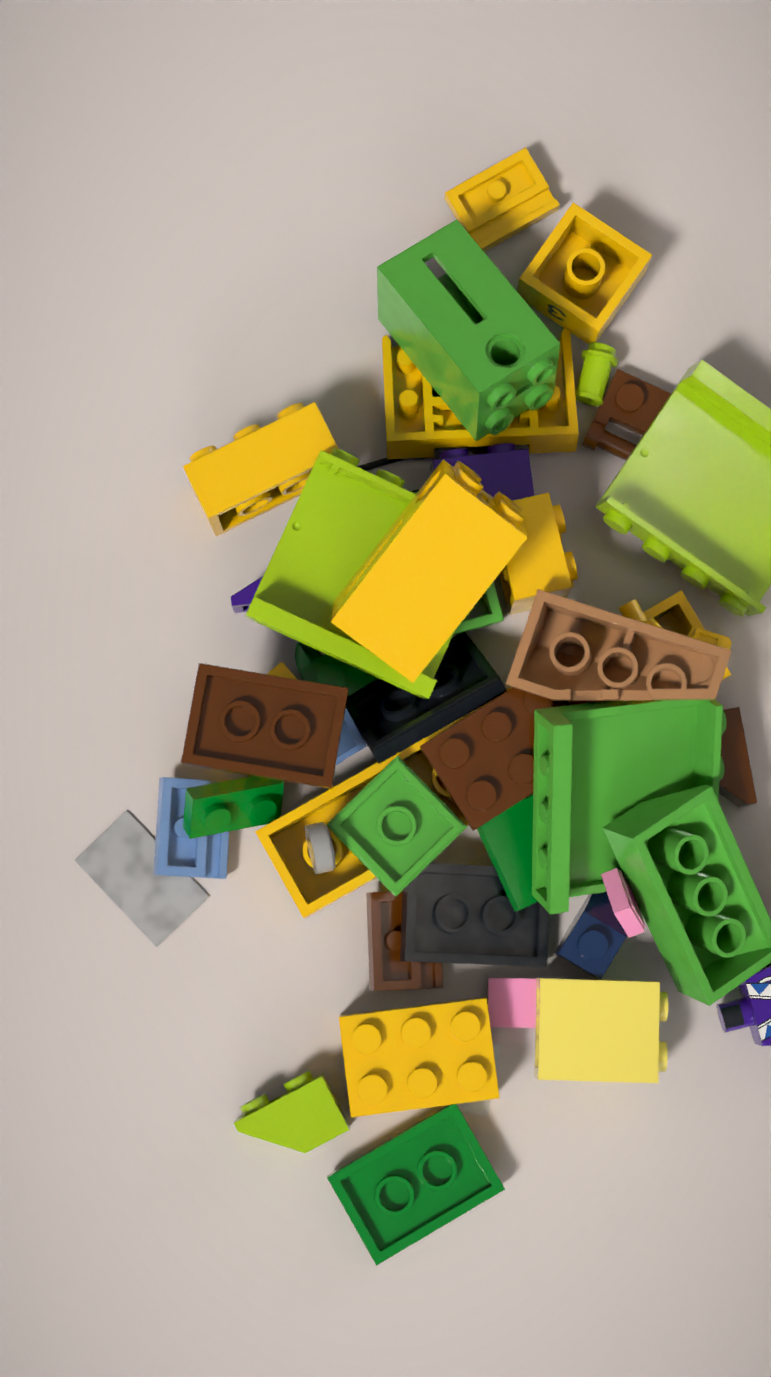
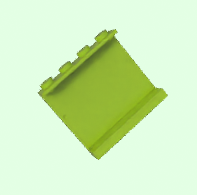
(703, 489)
(321, 548)

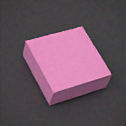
(623, 902)
(512, 1002)

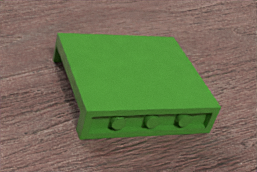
(600, 764)

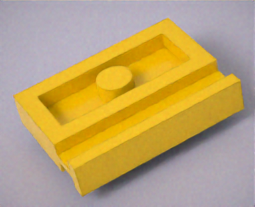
(502, 200)

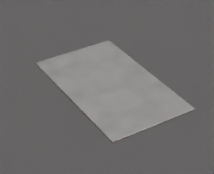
(124, 869)

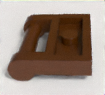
(628, 404)

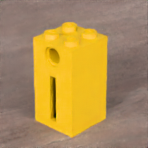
(430, 569)

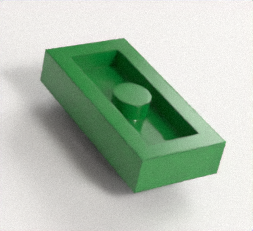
(231, 805)

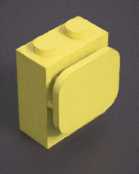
(599, 1030)

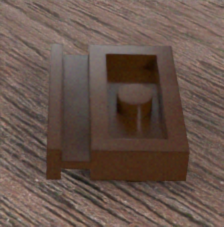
(384, 947)

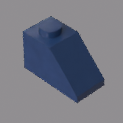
(592, 936)

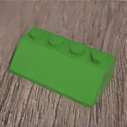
(693, 891)

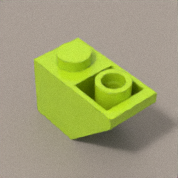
(297, 1119)

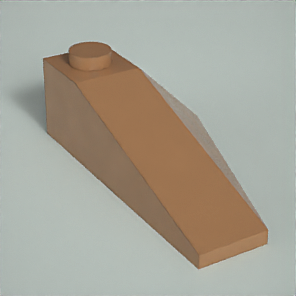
(600, 656)

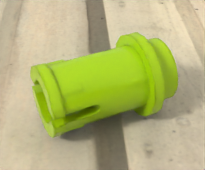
(595, 373)

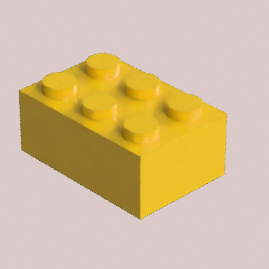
(259, 467)
(418, 1056)

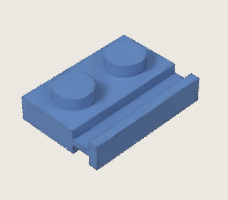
(174, 850)

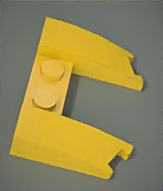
(422, 422)

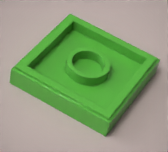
(396, 826)

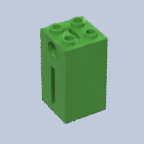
(467, 331)

